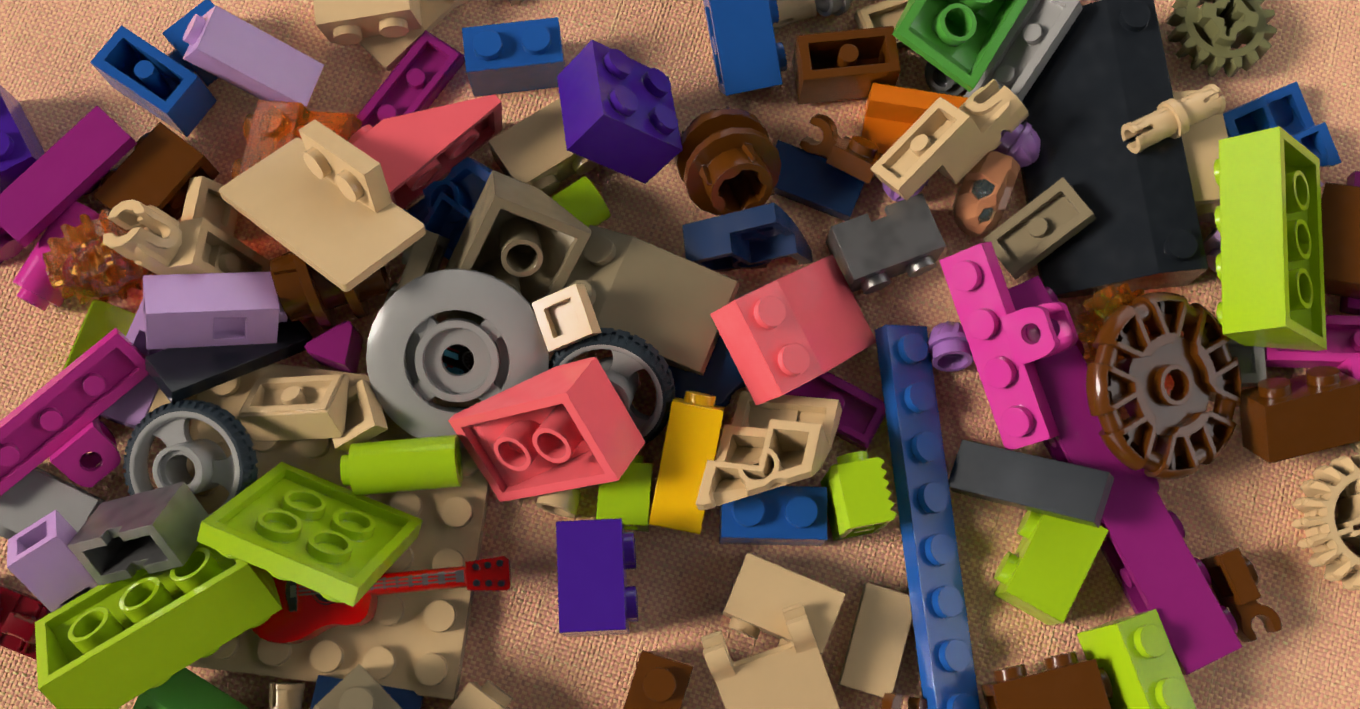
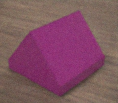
(338, 348)

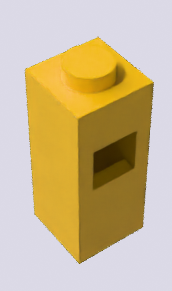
(688, 444)

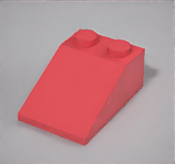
(428, 143)
(793, 329)
(551, 433)

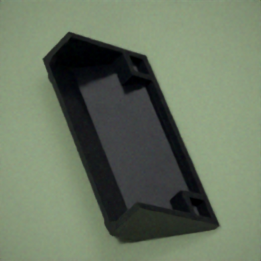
(1144, 202)

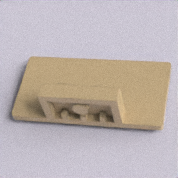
(325, 206)

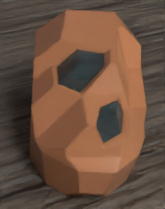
(985, 193)

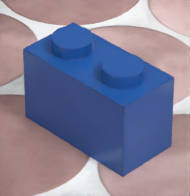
(745, 44)
(513, 56)
(154, 81)
(776, 518)

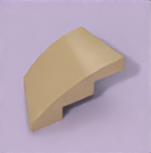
(769, 447)

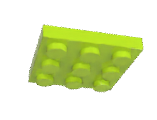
(311, 533)

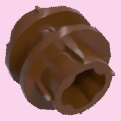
(728, 161)
(309, 294)

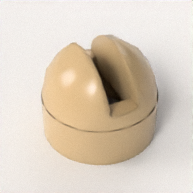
(560, 503)

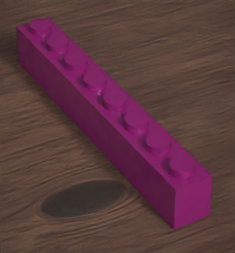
(1142, 536)

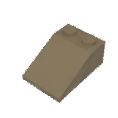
(653, 296)

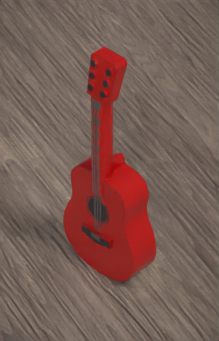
(310, 614)

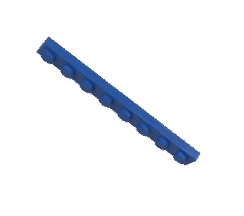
(926, 519)

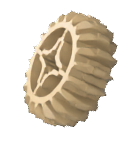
(1321, 530)

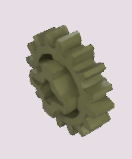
(1216, 28)

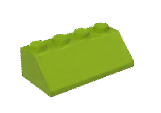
(1270, 242)
(147, 629)

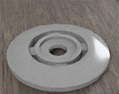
(409, 346)

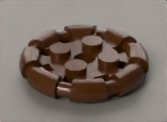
(1200, 373)

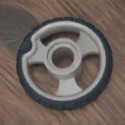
(629, 356)
(211, 465)

